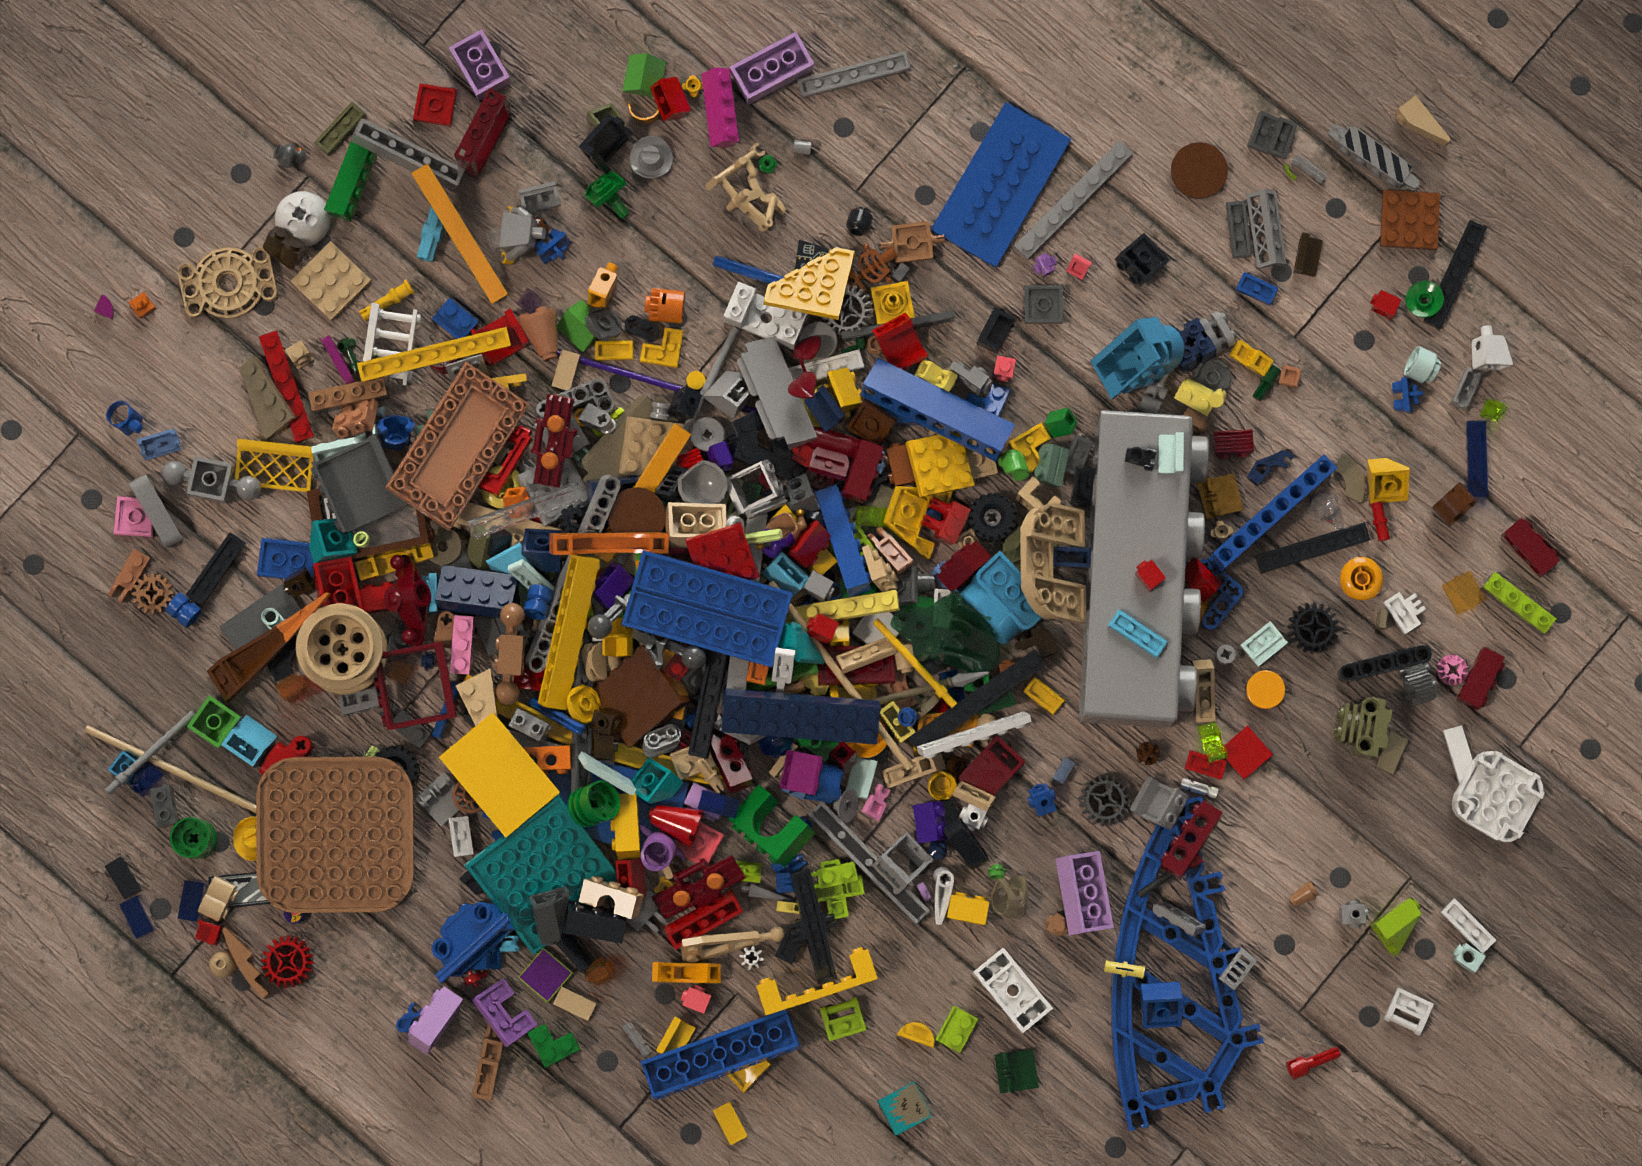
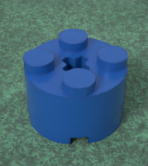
(829, 784)

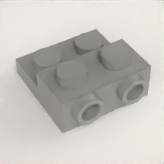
(975, 380)

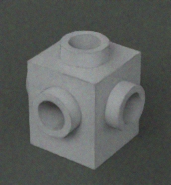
(1347, 918)

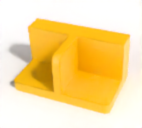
(619, 641)

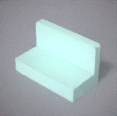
(1171, 453)
(861, 777)

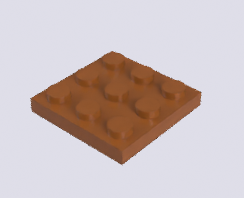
(1409, 220)

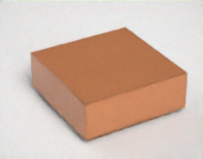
(1289, 376)

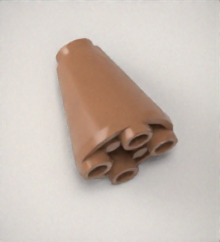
(542, 331)

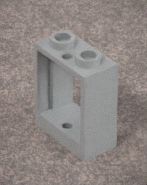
(737, 494)
(892, 873)

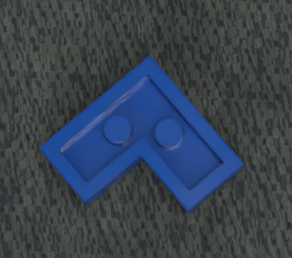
(994, 401)

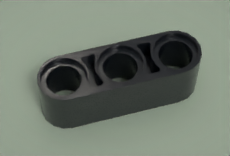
(965, 844)

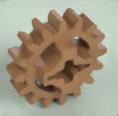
(152, 601)

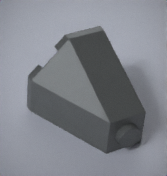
(549, 914)

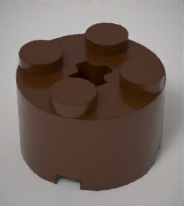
(1454, 504)

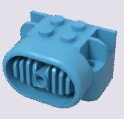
(1139, 356)
(998, 594)

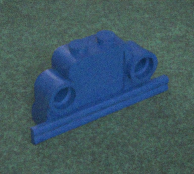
(469, 937)

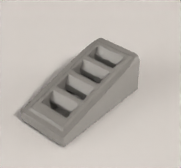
(1233, 985)

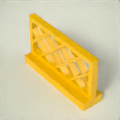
(280, 449)

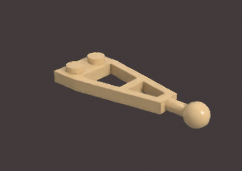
(692, 947)

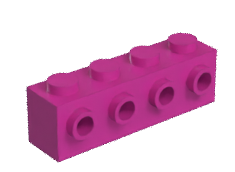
(720, 107)

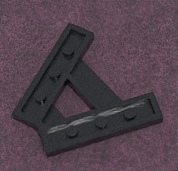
(749, 452)

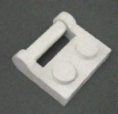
(1411, 1005)

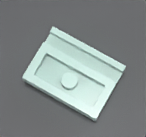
(1263, 644)

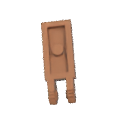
(891, 551)
(129, 574)

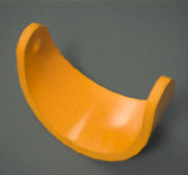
(644, 120)

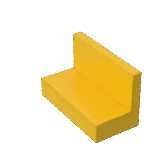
(676, 1036)

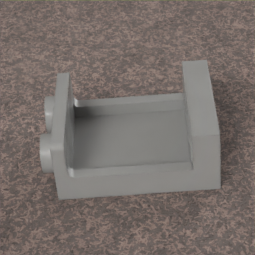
(1159, 803)

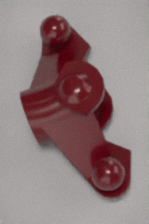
(409, 598)

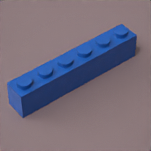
(843, 540)

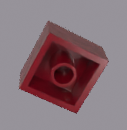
(963, 565)

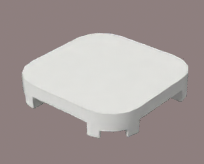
(1497, 796)

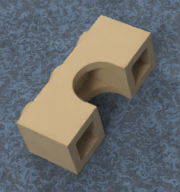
(627, 901)

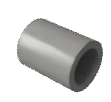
(802, 147)

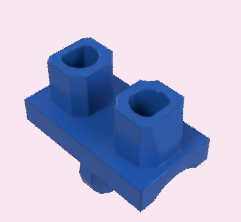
(554, 248)
(1404, 387)

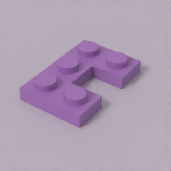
(490, 1007)

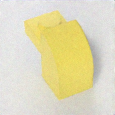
(935, 375)

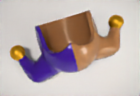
(790, 531)

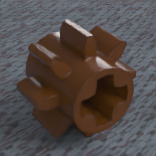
(1148, 753)

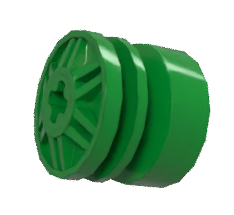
(594, 803)
(183, 836)

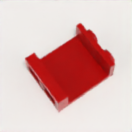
(516, 335)
(900, 342)

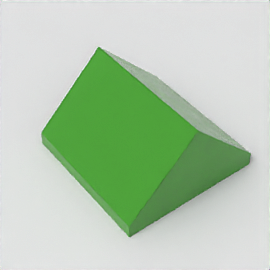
(642, 73)
(574, 326)

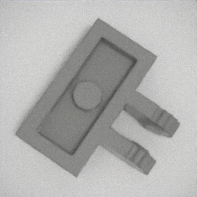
(647, 910)

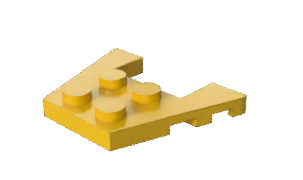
(905, 516)

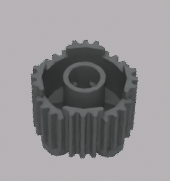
(1418, 684)

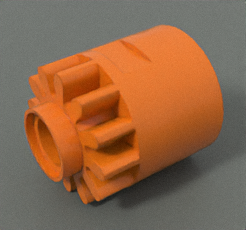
(665, 305)

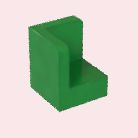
(1060, 422)

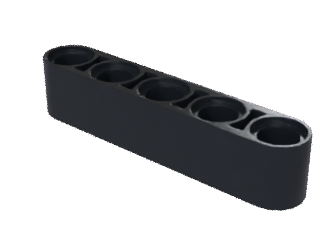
(1375, 667)

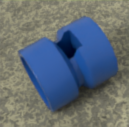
(538, 600)
(185, 611)

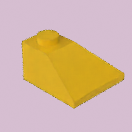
(1387, 480)

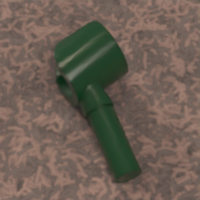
(860, 344)

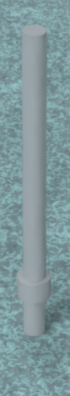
(122, 778)

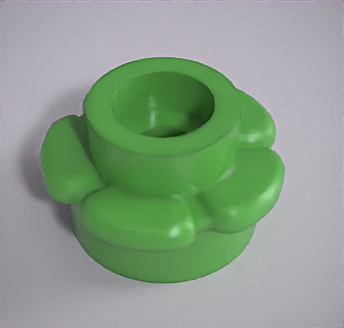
(996, 871)

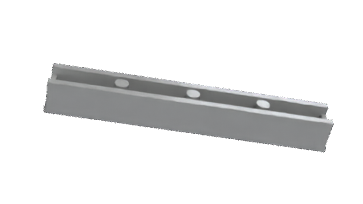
(864, 859)

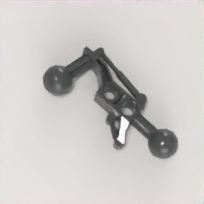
(601, 626)

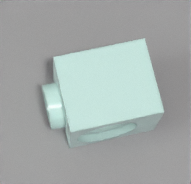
(1477, 957)

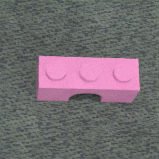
(462, 644)

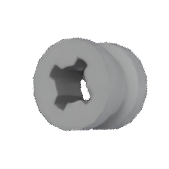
(660, 410)
(1221, 656)

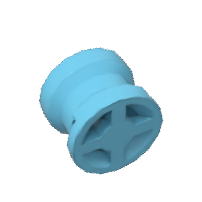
(509, 946)

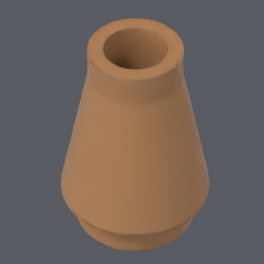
(1304, 894)

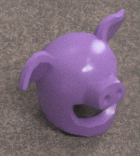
(658, 850)

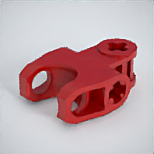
(281, 752)

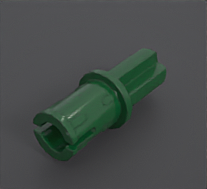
(1266, 382)

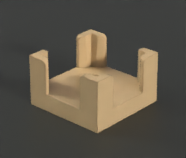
(1027, 500)

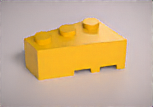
(626, 829)

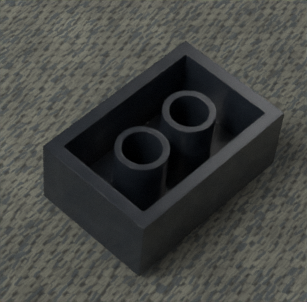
(594, 922)

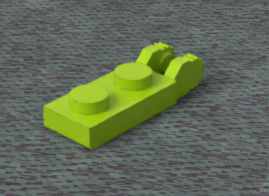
(835, 875)

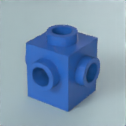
(1042, 799)

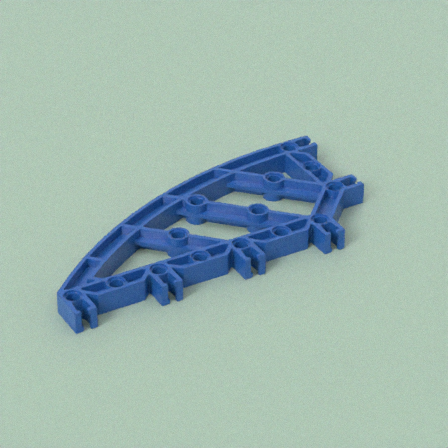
(1129, 1041)

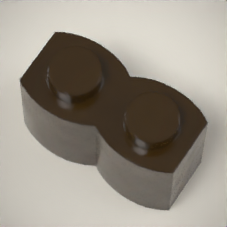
(284, 247)

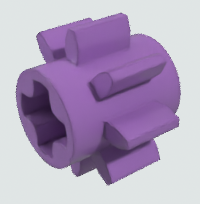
(1045, 265)

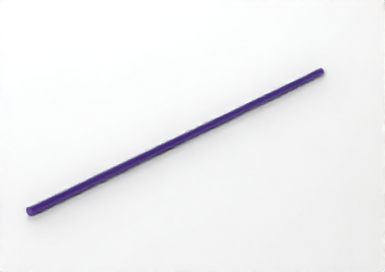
(639, 377)

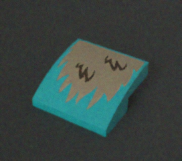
(904, 1108)

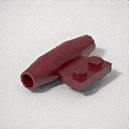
(832, 453)

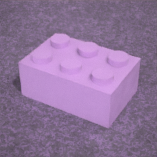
(480, 64)
(434, 1020)

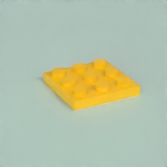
(939, 465)

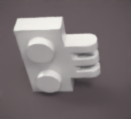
(1404, 611)

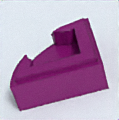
(104, 307)

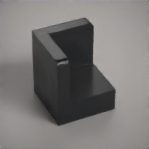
(471, 883)

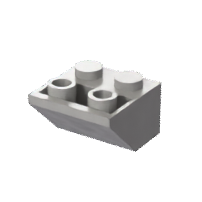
(729, 393)

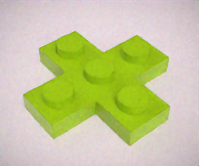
(837, 895)

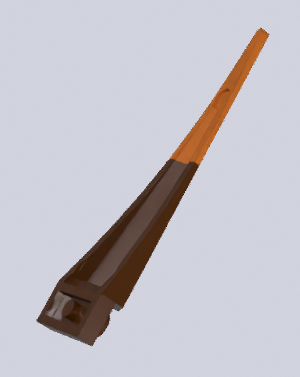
(243, 665)

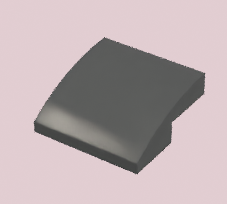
(1272, 135)

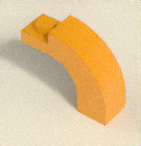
(686, 972)

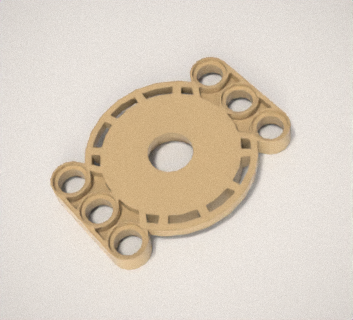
(214, 269)

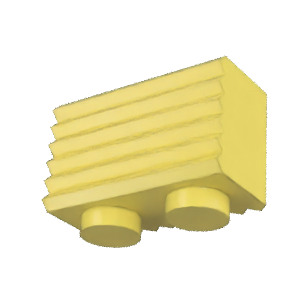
(890, 717)

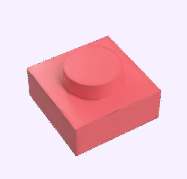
(1078, 266)

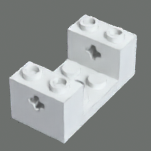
(746, 311)
(1000, 973)

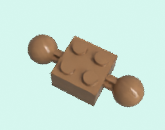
(511, 654)

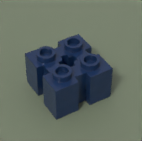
(1202, 349)

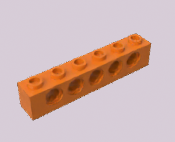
(562, 753)

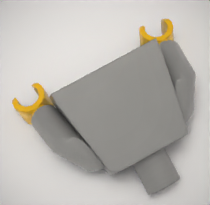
(518, 233)

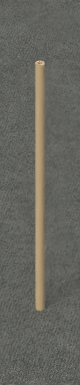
(846, 683)
(172, 769)

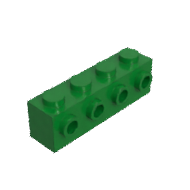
(350, 182)

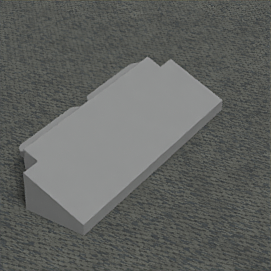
(769, 379)

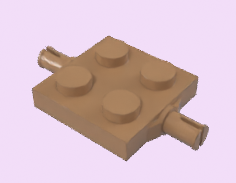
(912, 242)

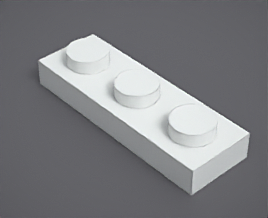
(1468, 926)

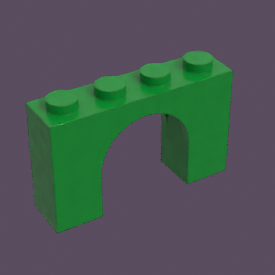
(781, 846)

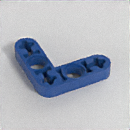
(1225, 597)

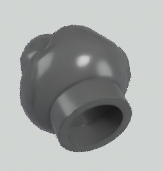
(287, 153)

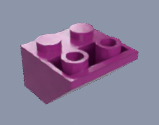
(801, 772)

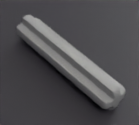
(766, 507)

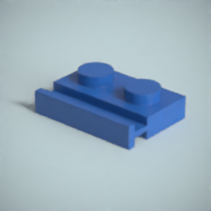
(455, 319)

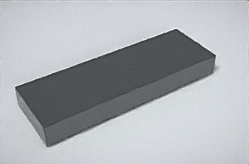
(1238, 229)

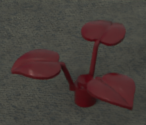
(805, 385)

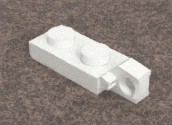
(783, 668)

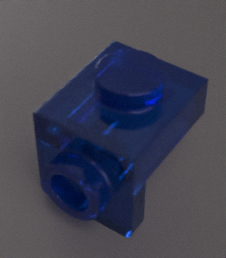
(145, 779)

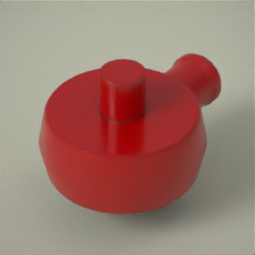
(474, 978)

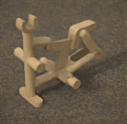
(742, 199)

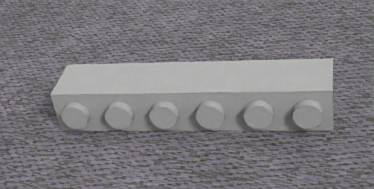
(405, 153)

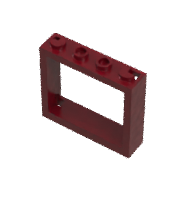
(483, 133)
(383, 700)

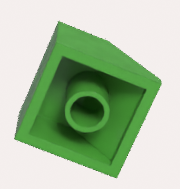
(213, 721)

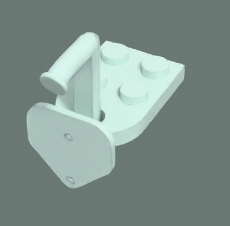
(327, 449)

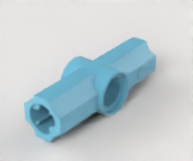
(431, 236)

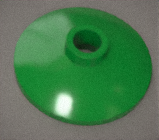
(1424, 290)

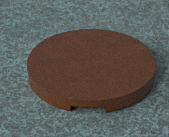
(1199, 170)
(637, 512)

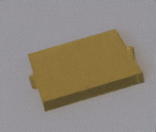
(1463, 592)

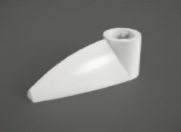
(942, 893)

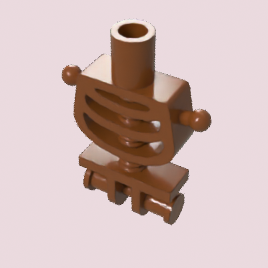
(883, 259)

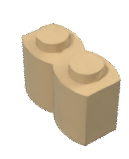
(217, 899)

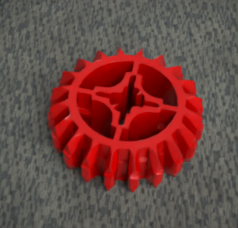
(293, 954)

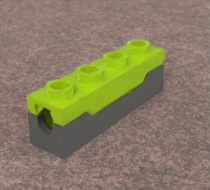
(1518, 604)

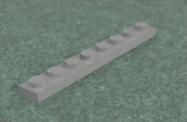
(1073, 200)

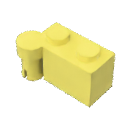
(1199, 396)

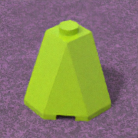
(1397, 925)

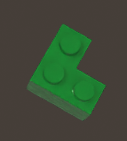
(552, 1050)

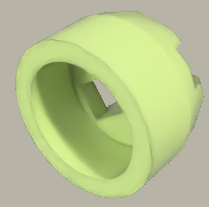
(361, 537)

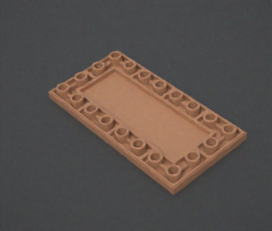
(457, 446)

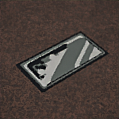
(248, 888)

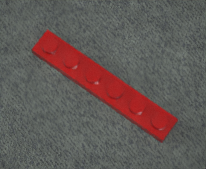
(286, 385)

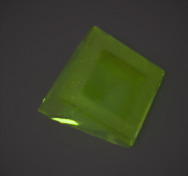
(1493, 410)

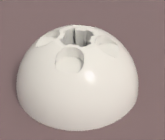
(308, 227)

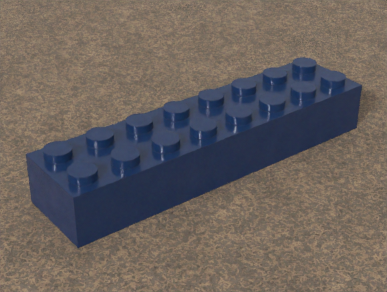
(800, 716)

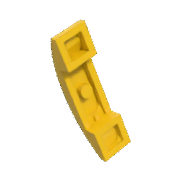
(380, 565)

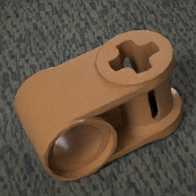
(443, 631)

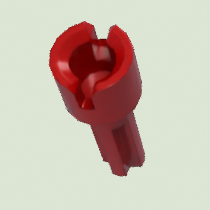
(1300, 1066)

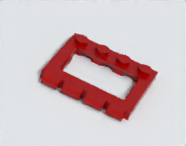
(495, 483)

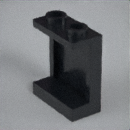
(605, 142)

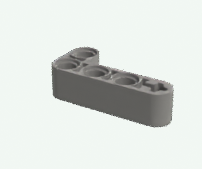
(591, 396)
(155, 510)

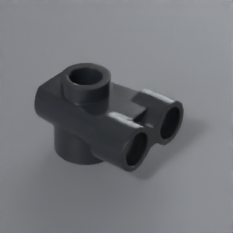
(1146, 457)

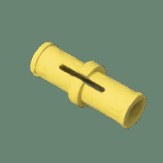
(1110, 967)

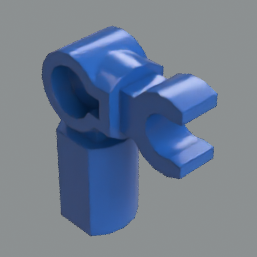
(407, 1020)

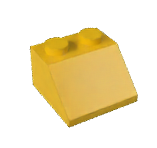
(844, 389)

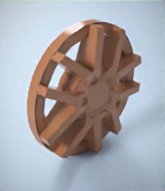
(466, 797)

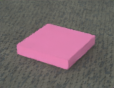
(131, 519)

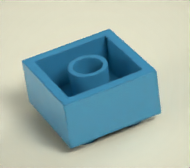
(121, 763)

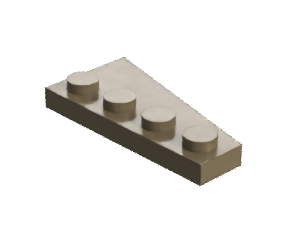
(266, 399)

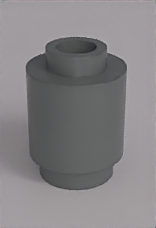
(925, 582)

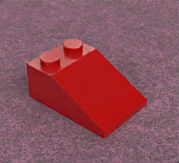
(339, 579)

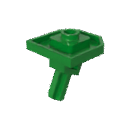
(605, 190)

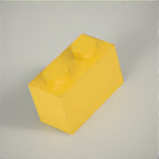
(968, 909)

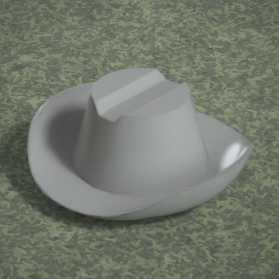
(651, 157)

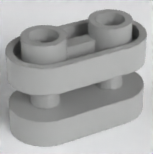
(1219, 321)
(661, 741)

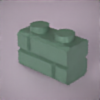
(1051, 465)

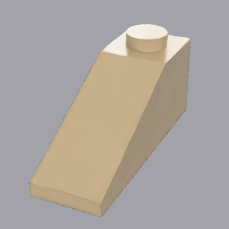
(1418, 119)
(1205, 691)
(921, 767)

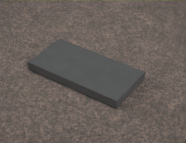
(249, 624)

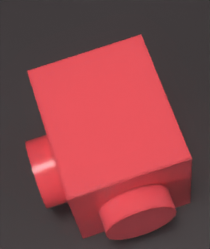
(1004, 369)
(696, 999)

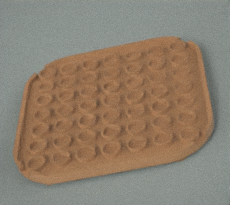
(334, 834)

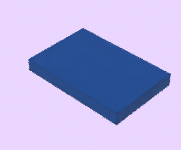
(283, 558)

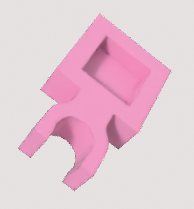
(875, 803)

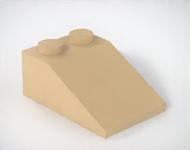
(692, 519)

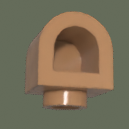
(1056, 925)

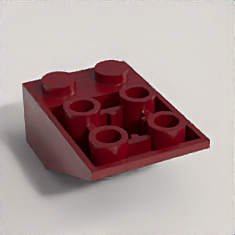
(992, 767)

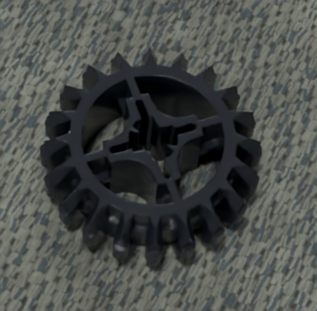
(1313, 620)

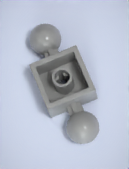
(204, 469)

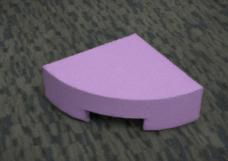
(923, 891)

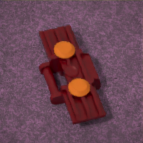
(560, 440)
(700, 892)

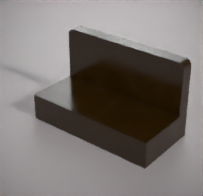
(1307, 255)

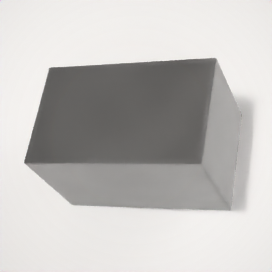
(900, 273)

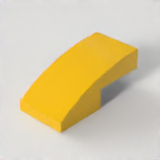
(1251, 358)

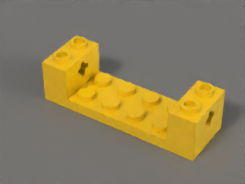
(863, 971)

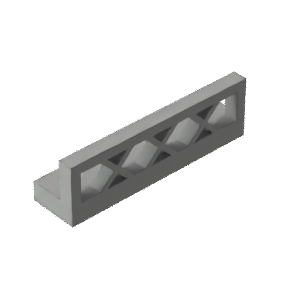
(1270, 227)

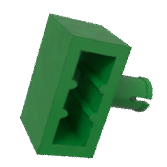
(817, 747)

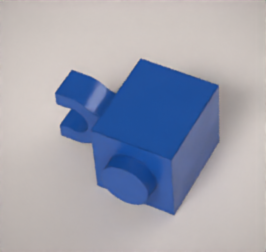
(784, 883)

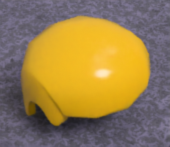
(941, 785)

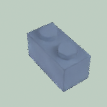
(1063, 771)

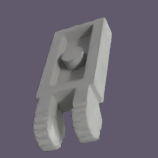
(1179, 918)

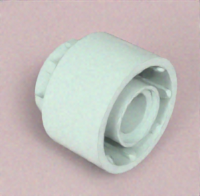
(1422, 365)

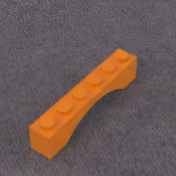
(608, 543)

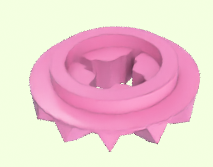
(1443, 668)

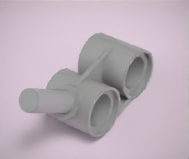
(1154, 396)

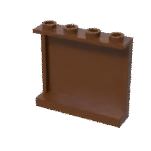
(641, 695)

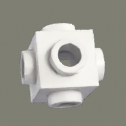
(973, 824)

